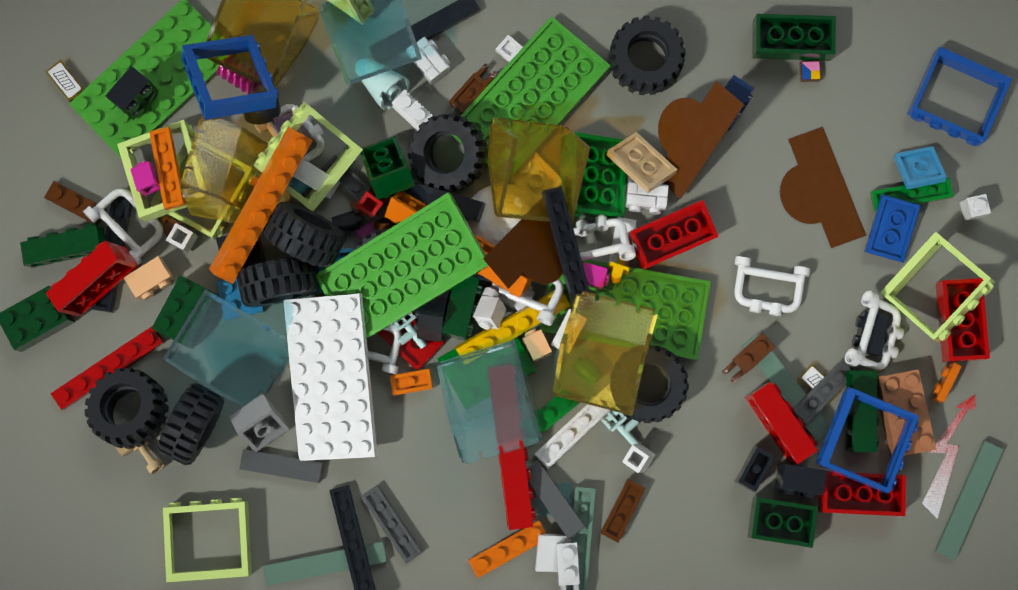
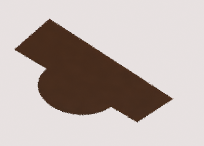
(692, 132)
(817, 191)
(526, 250)

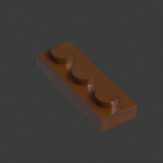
(70, 200)
(622, 510)

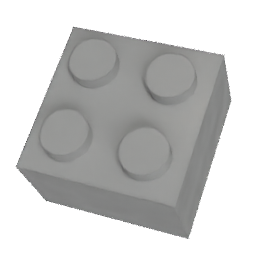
(258, 423)

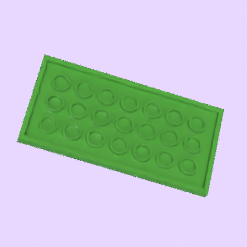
(160, 60)
(539, 82)
(407, 264)
(676, 301)

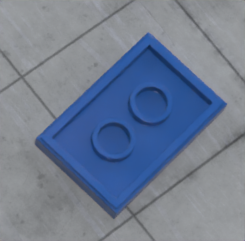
(892, 228)

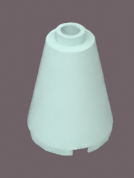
(386, 87)

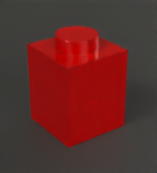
(369, 203)

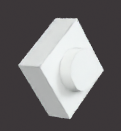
(508, 48)

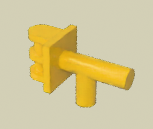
(618, 269)

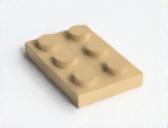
(641, 162)

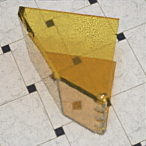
(275, 24)
(532, 161)
(221, 169)
(604, 352)

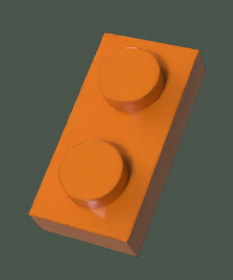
(411, 382)
(942, 388)

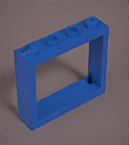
(969, 68)
(233, 105)
(903, 444)

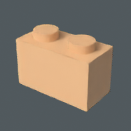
(149, 278)
(536, 345)

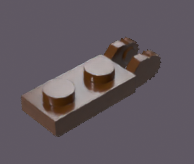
(471, 89)
(750, 356)

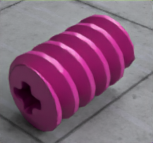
(239, 81)

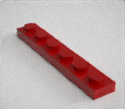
(120, 358)

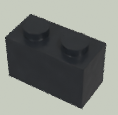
(877, 337)
(754, 469)

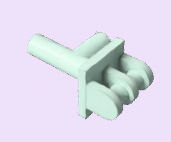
(411, 333)
(618, 424)

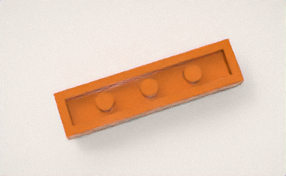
(167, 168)
(506, 549)

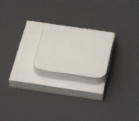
(546, 551)

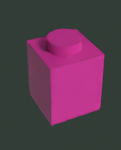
(145, 178)
(596, 276)

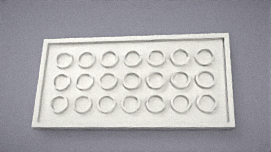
(330, 377)

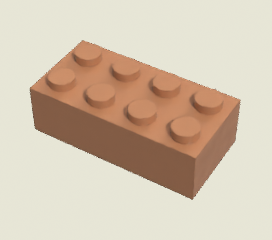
(907, 393)

